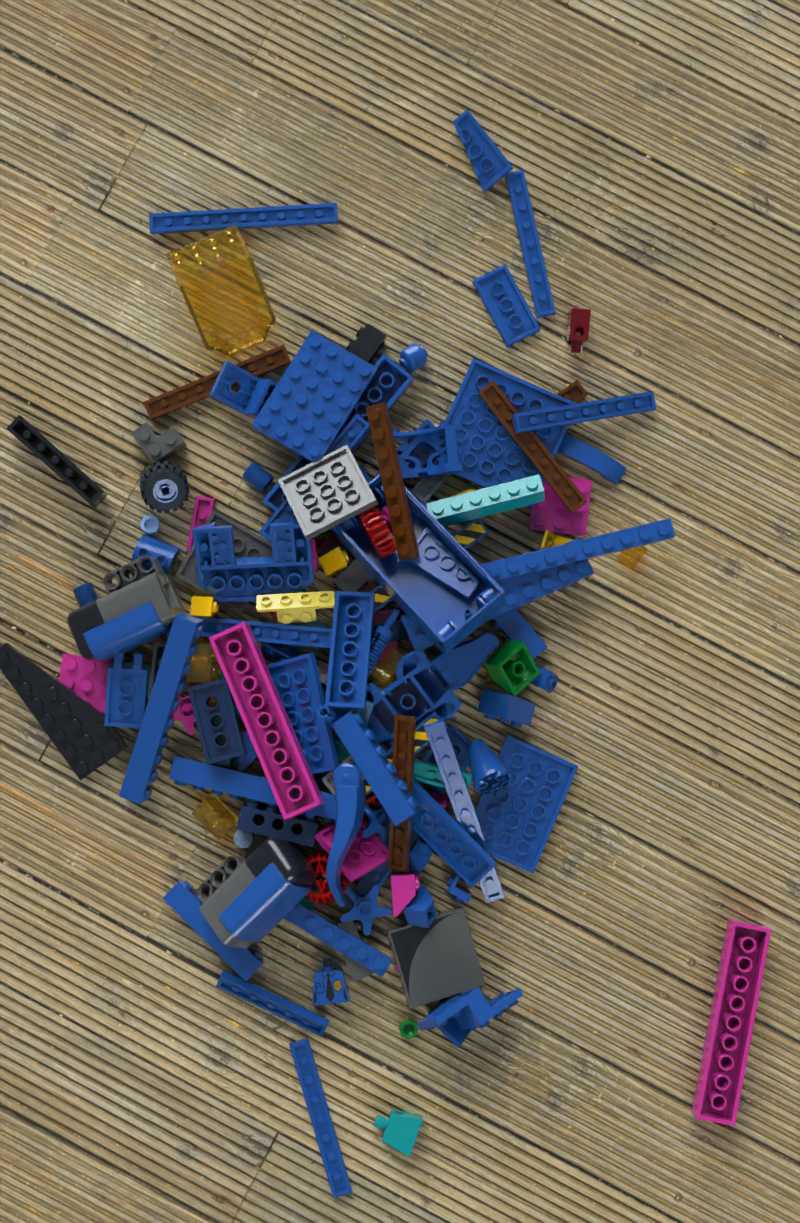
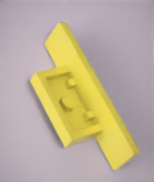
(295, 606)

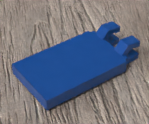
(126, 692)

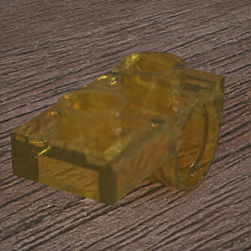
(385, 672)

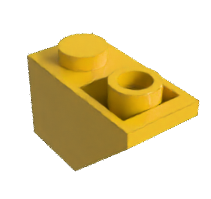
(334, 561)
(204, 607)

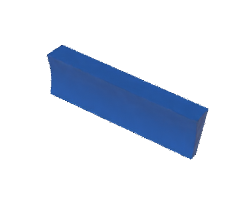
(350, 650)

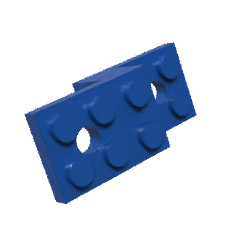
(251, 391)
(470, 1010)

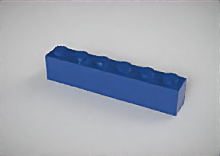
(375, 767)
(187, 905)

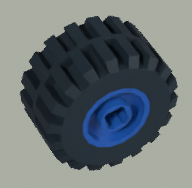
(164, 487)

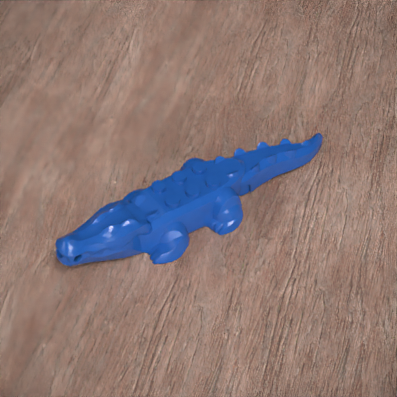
(425, 687)

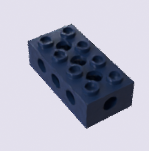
(205, 716)
(248, 822)

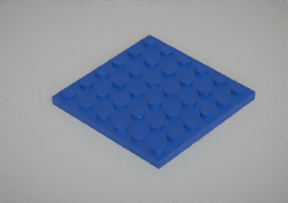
(483, 444)

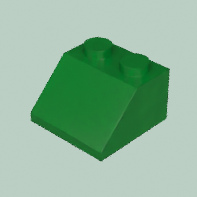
(512, 667)

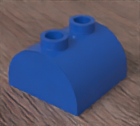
(162, 551)

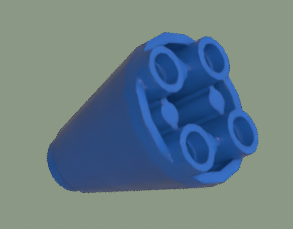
(487, 769)

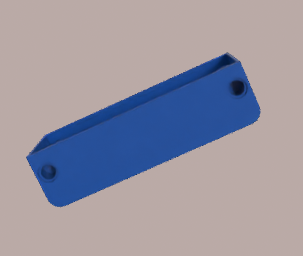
(430, 604)

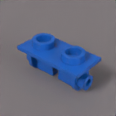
(274, 651)

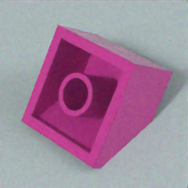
(403, 890)

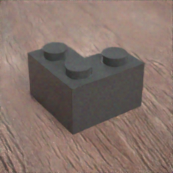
(160, 447)

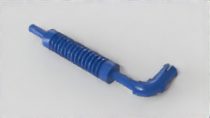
(379, 641)

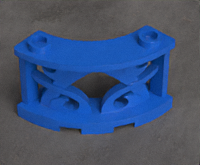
(448, 462)

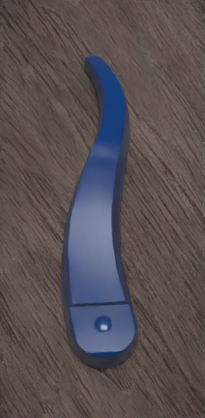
(350, 806)

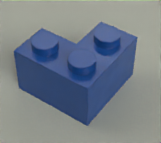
(506, 708)

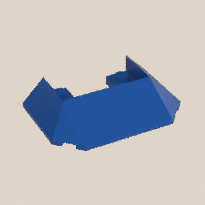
(245, 578)

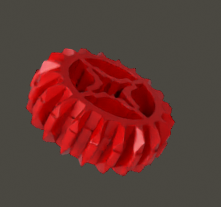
(377, 532)
(325, 895)

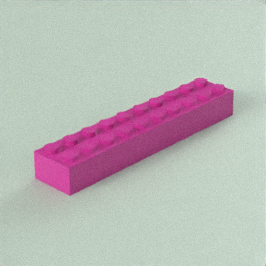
(266, 721)
(731, 1022)

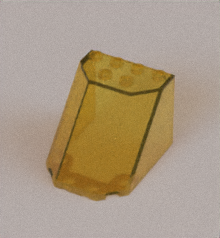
(223, 291)

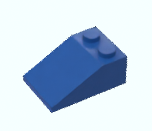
(461, 749)

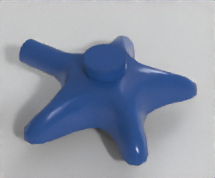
(378, 822)
(365, 908)

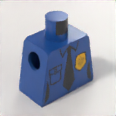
(329, 984)

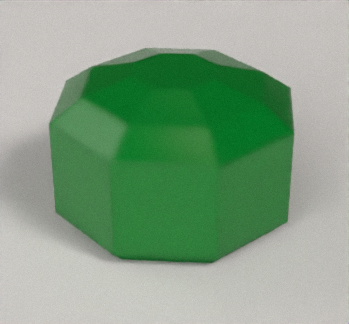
(408, 1028)

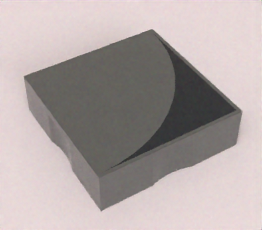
(435, 959)

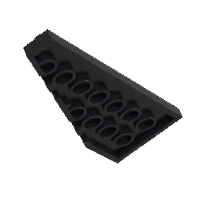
(66, 718)

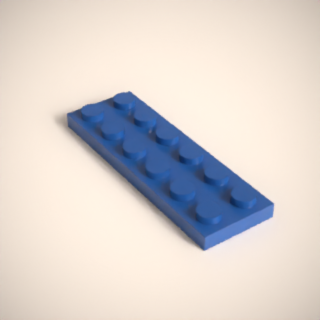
(449, 839)

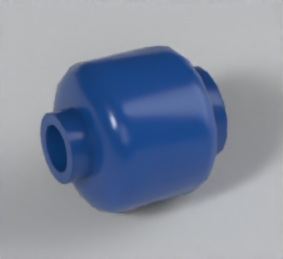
(413, 357)

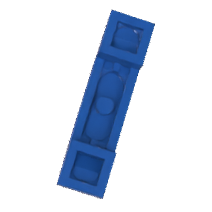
(591, 458)

